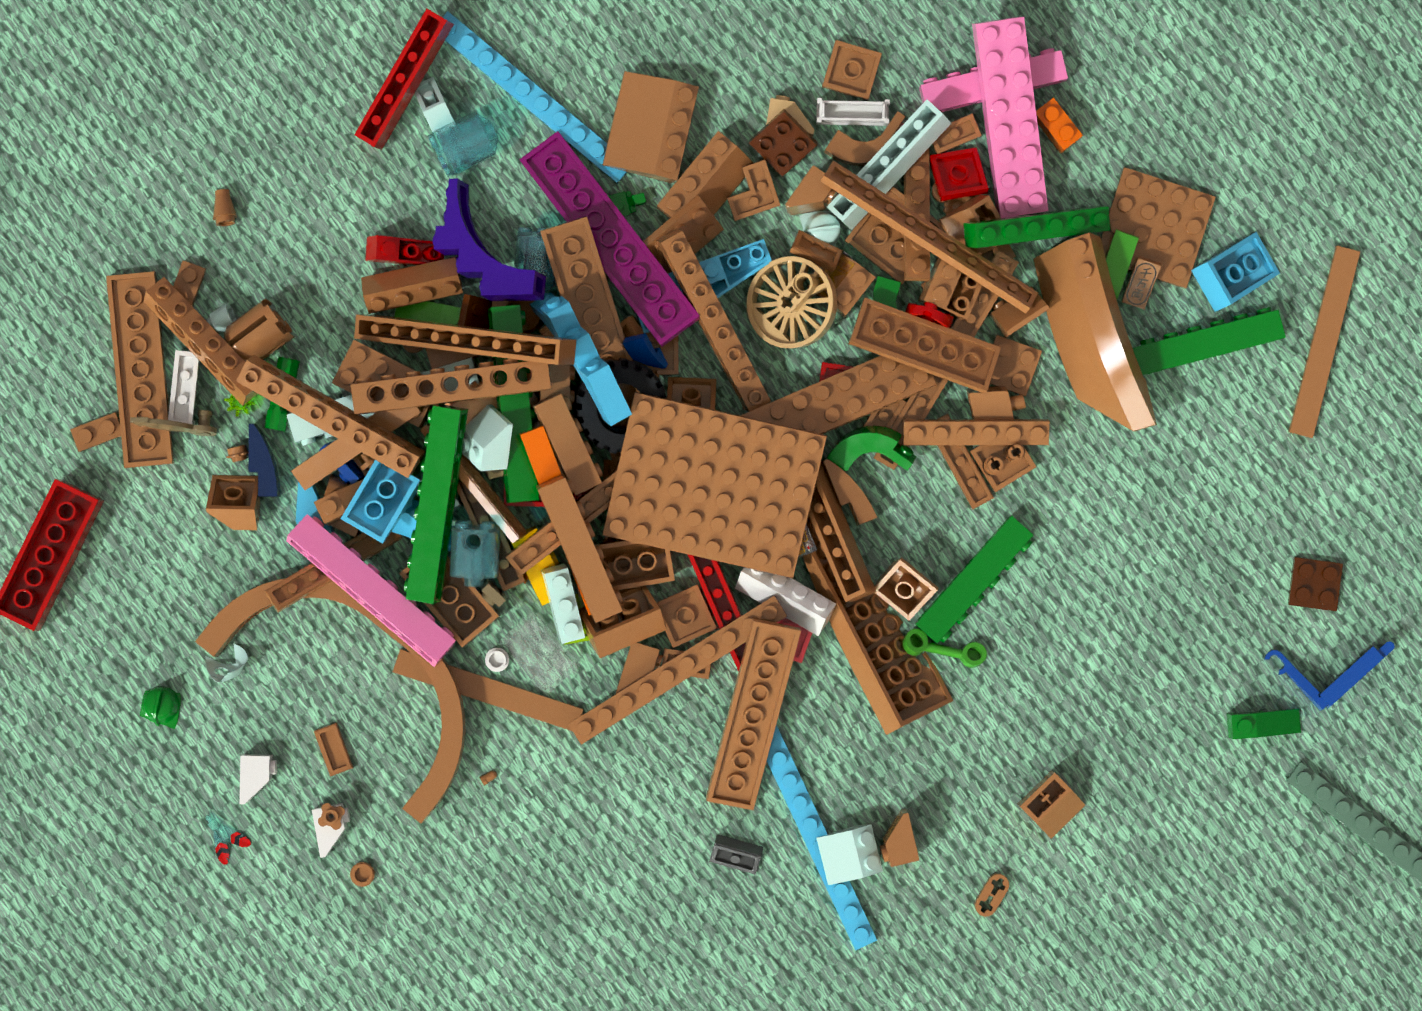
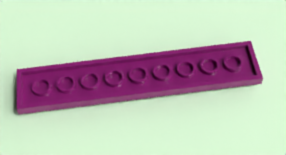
(620, 249)

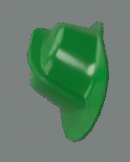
(161, 706)

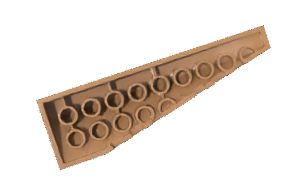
(871, 640)

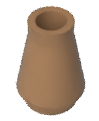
(224, 211)

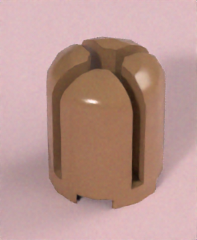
(258, 332)

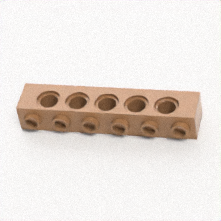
(198, 337)

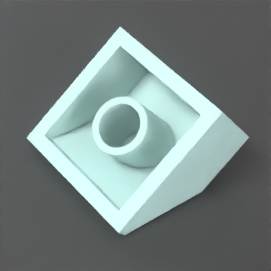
(488, 440)
(849, 854)

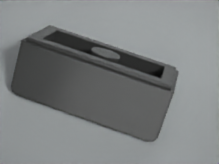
(736, 854)

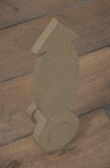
(202, 429)

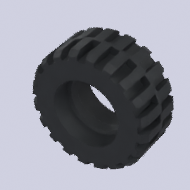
(588, 414)

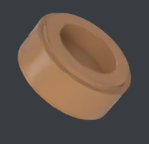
(362, 874)

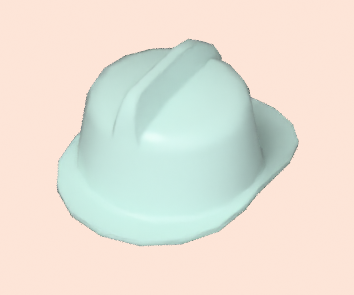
(822, 226)

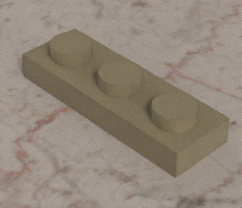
(492, 594)

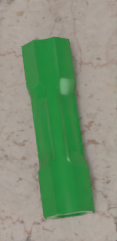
(277, 415)

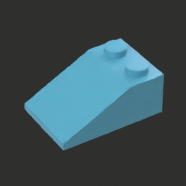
(1235, 272)
(380, 501)

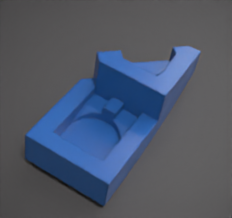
(641, 350)

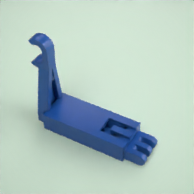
(1342, 683)

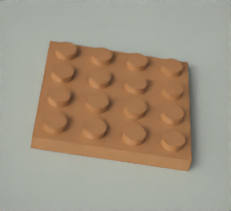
(1164, 218)

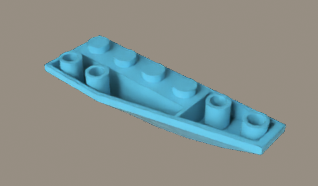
(730, 268)

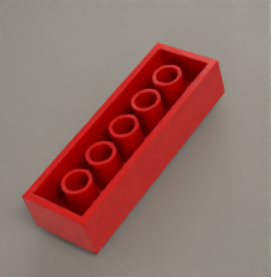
(48, 554)

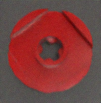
(930, 313)

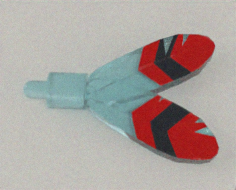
(222, 835)

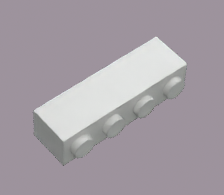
(798, 601)

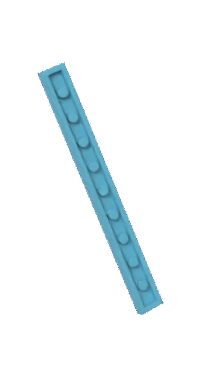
(529, 95)
(811, 827)

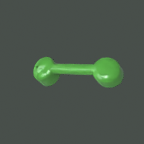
(971, 655)

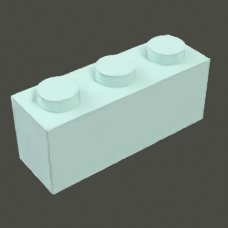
(563, 603)

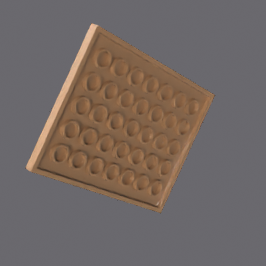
(714, 484)

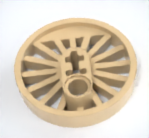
(794, 290)

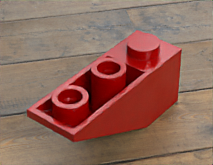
(400, 250)

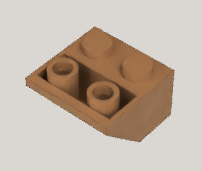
(975, 209)
(950, 290)
(1051, 804)

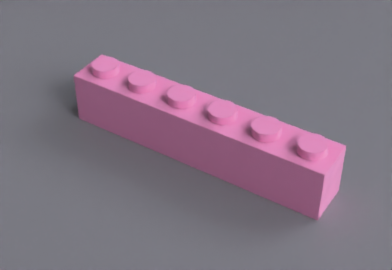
(964, 89)

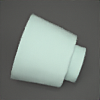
(221, 318)

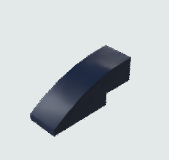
(263, 462)

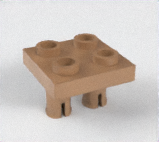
(1002, 463)

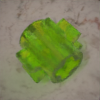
(232, 401)

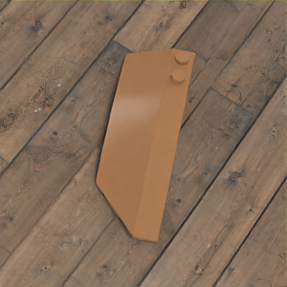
(1092, 331)

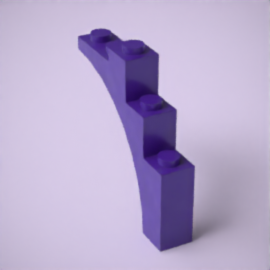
(474, 260)

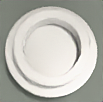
(497, 659)

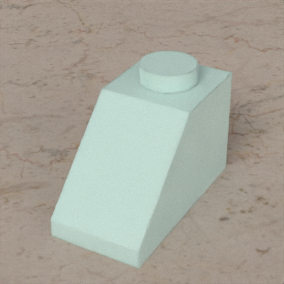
(433, 104)

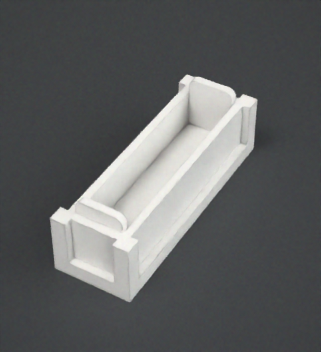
(852, 112)
(183, 387)

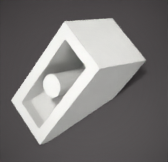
(255, 773)
(327, 835)

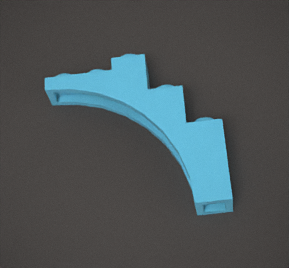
(594, 371)

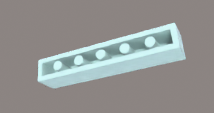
(894, 158)

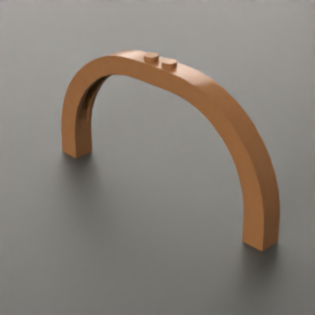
(449, 755)

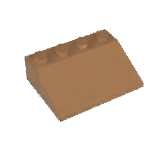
(650, 126)

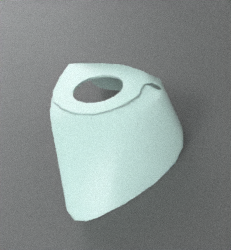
(234, 669)

